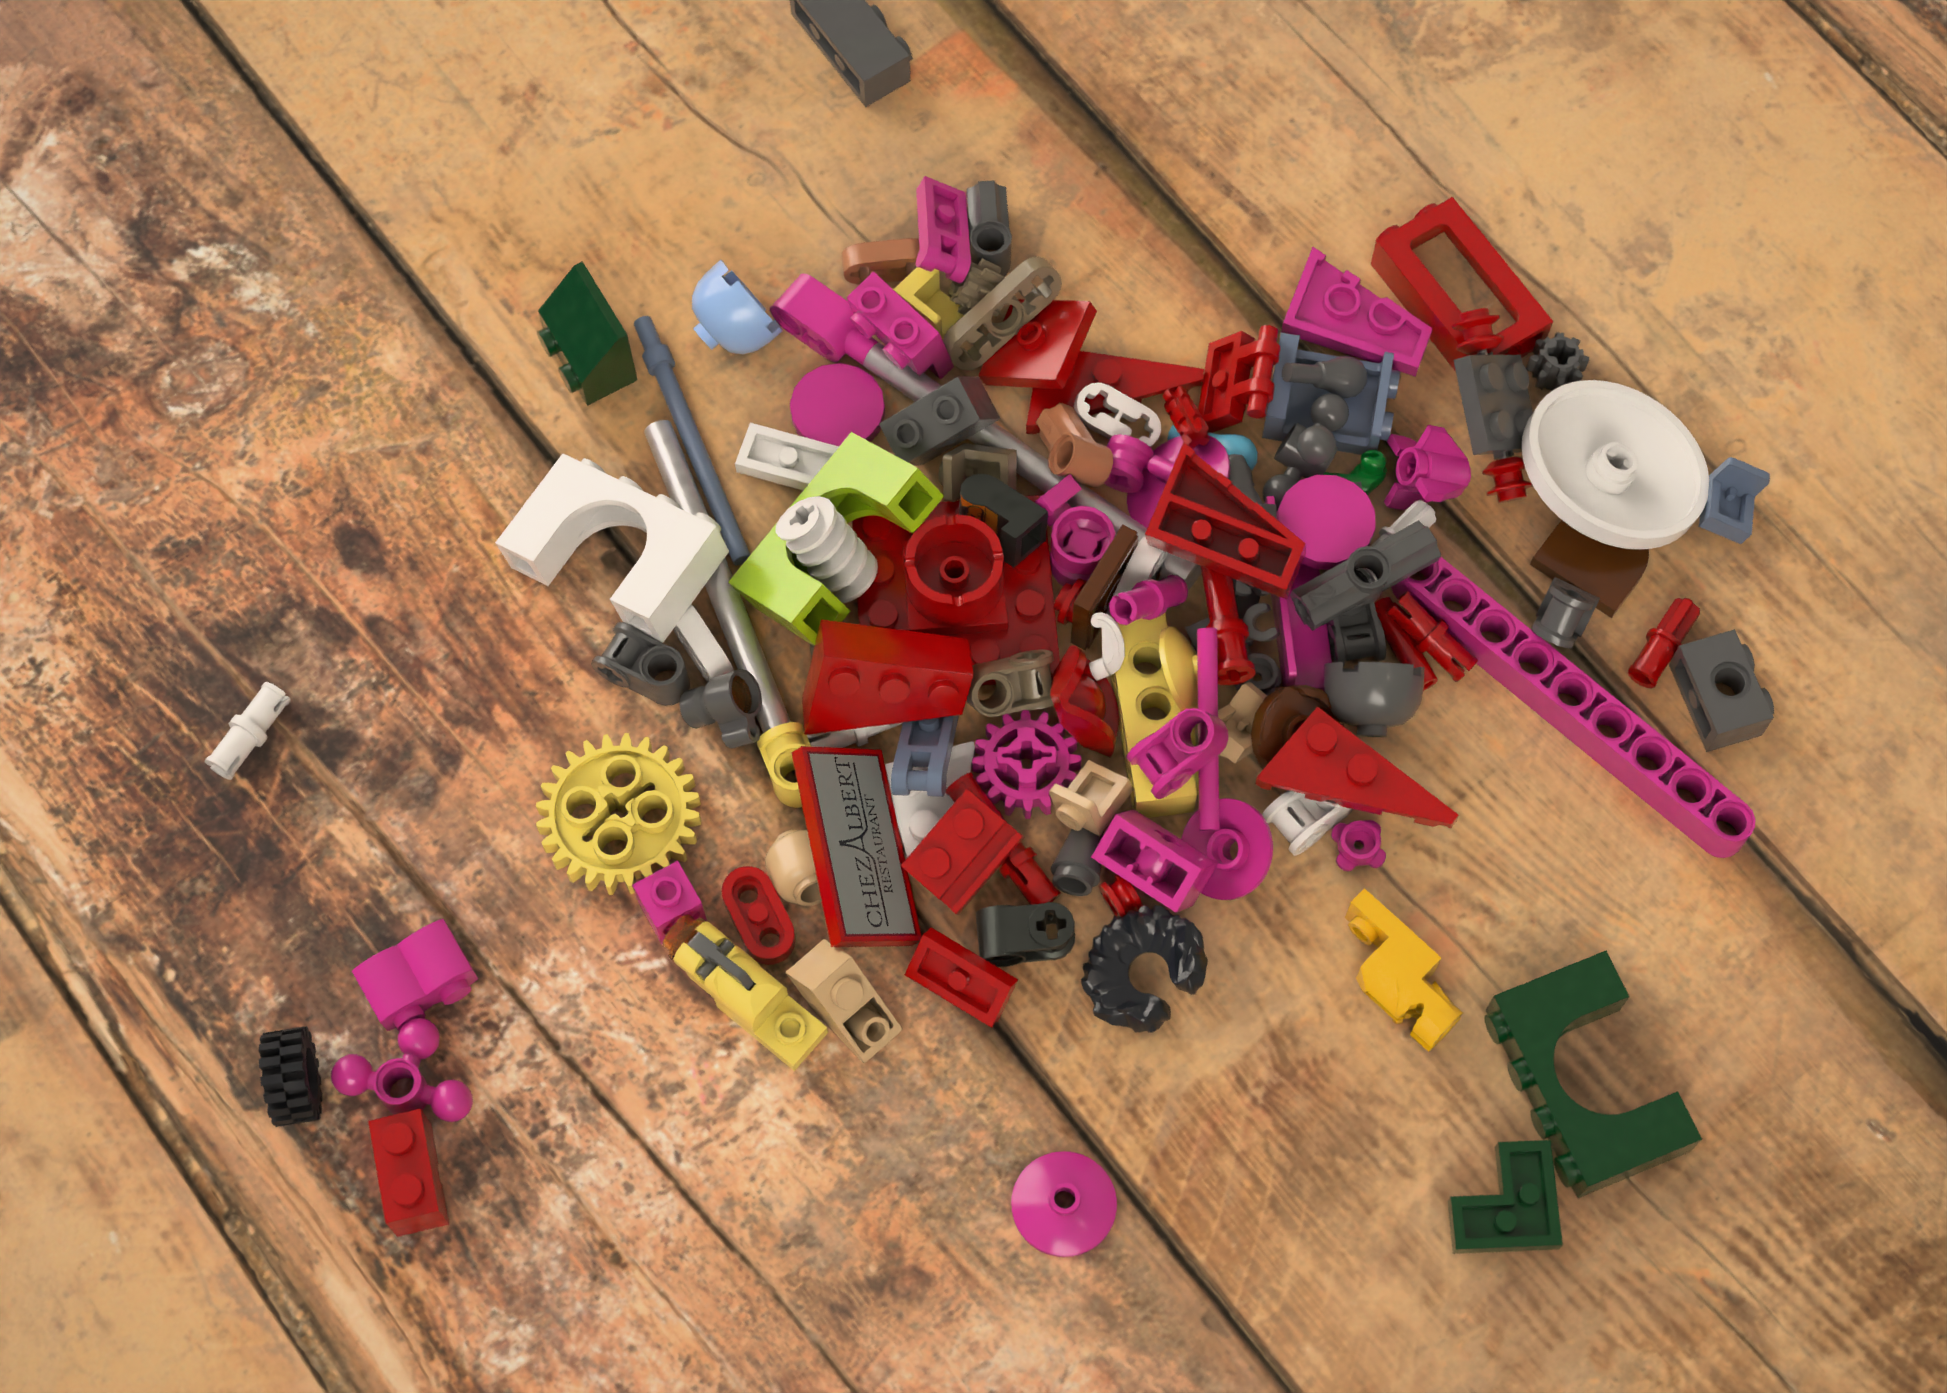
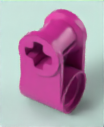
(1169, 755)

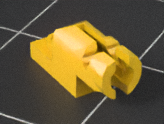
(1399, 972)

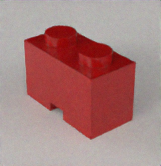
(408, 1172)

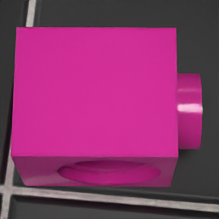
(667, 898)

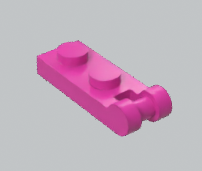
(943, 229)

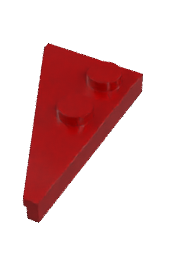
(1128, 375)
(1337, 766)

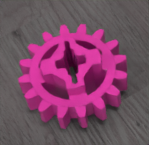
(1005, 764)

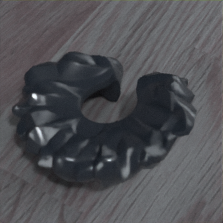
(1119, 944)

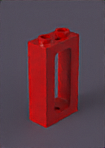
(1427, 299)

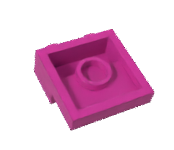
(903, 330)

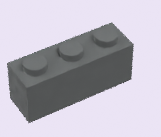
(856, 45)

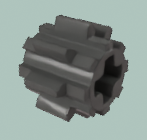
(1557, 362)

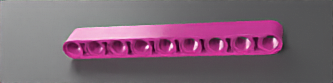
(1594, 709)

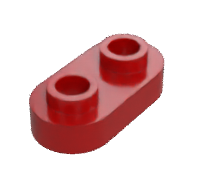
(760, 917)

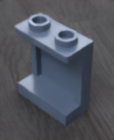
(1367, 414)

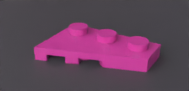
(1348, 318)

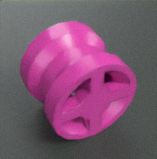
(1129, 461)

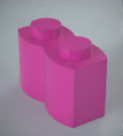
(415, 975)

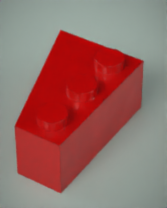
(1222, 528)
(883, 677)

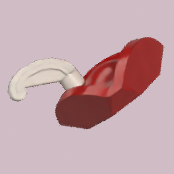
(1083, 693)

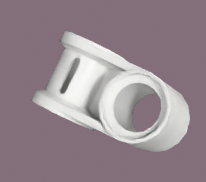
(1303, 819)

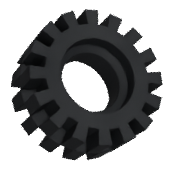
(290, 1076)

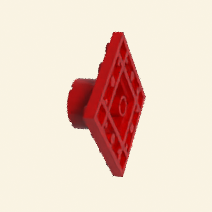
(956, 584)

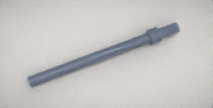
(661, 364)

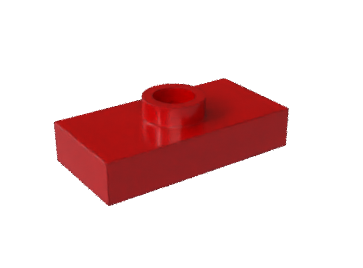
(961, 977)

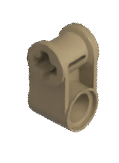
(1020, 680)

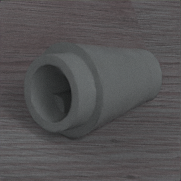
(1073, 867)

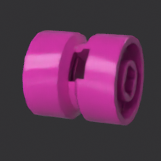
(1079, 543)

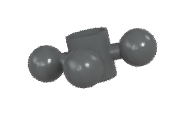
(1308, 449)

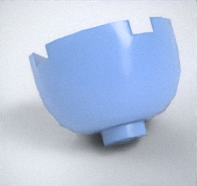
(730, 313)

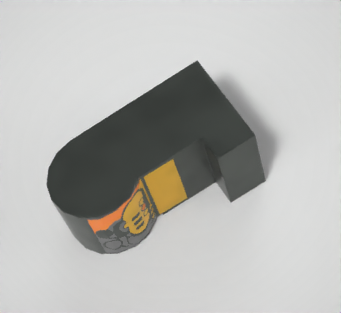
(1012, 516)

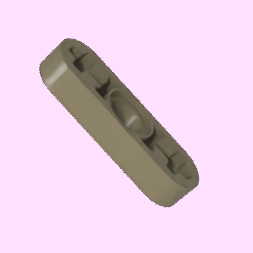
(1004, 293)

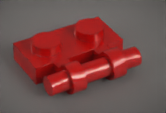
(1227, 382)

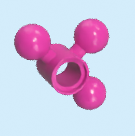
(417, 1041)

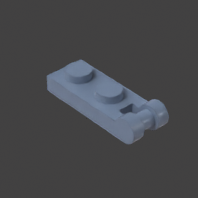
(923, 745)

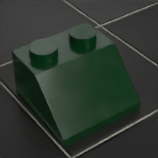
(586, 337)

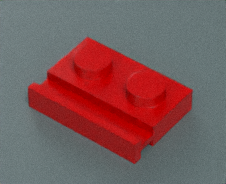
(962, 851)

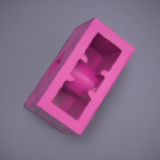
(1154, 860)

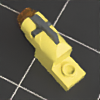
(744, 990)

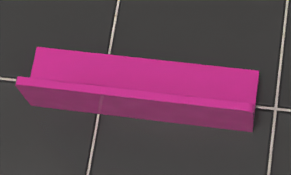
(1299, 648)

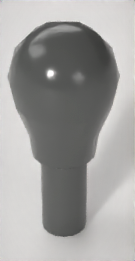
(1338, 376)

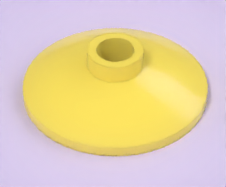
(1179, 667)

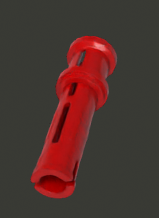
(1231, 631)

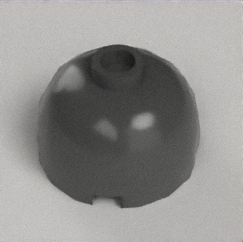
(1374, 694)

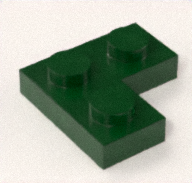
(1524, 1212)

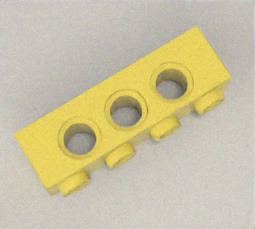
(1135, 694)

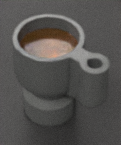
(729, 700)

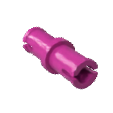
(1148, 599)

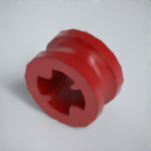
(1120, 896)

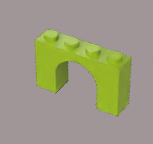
(859, 483)

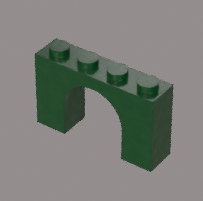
(1589, 1146)

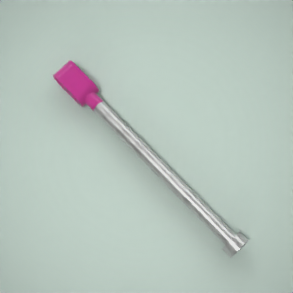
(824, 324)

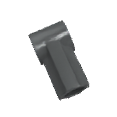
(989, 224)

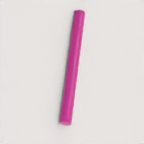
(1208, 701)

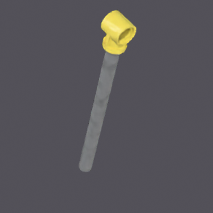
(779, 734)

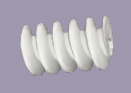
(828, 547)

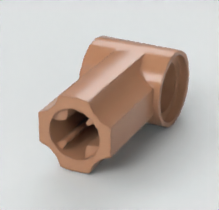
(1073, 447)

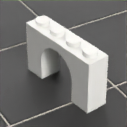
(583, 499)

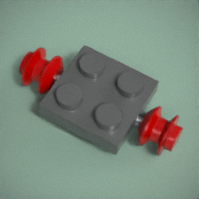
(1493, 402)

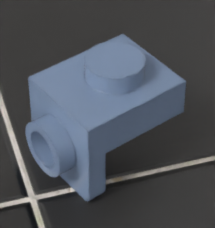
(1732, 499)

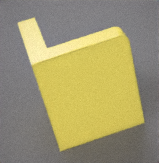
(924, 295)

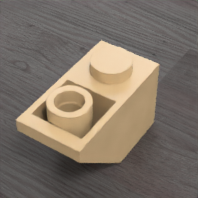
(844, 999)

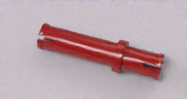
(1021, 863)

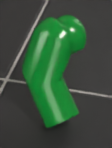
(1369, 472)

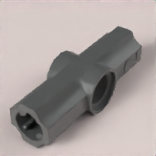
(1389, 560)

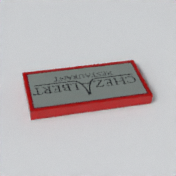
(856, 847)

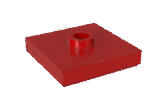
(1043, 348)

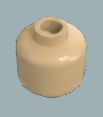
(793, 868)

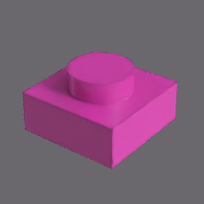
(1056, 498)

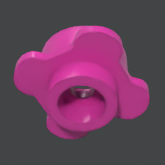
(1368, 834)

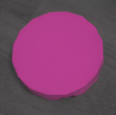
(836, 402)
(1329, 517)

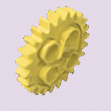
(589, 782)

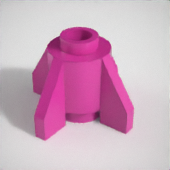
(1427, 469)

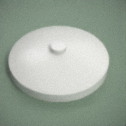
(1615, 464)

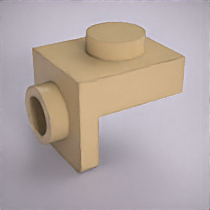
(1239, 719)
(1091, 798)

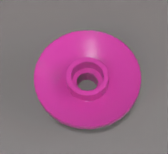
(1239, 824)
(1058, 1229)

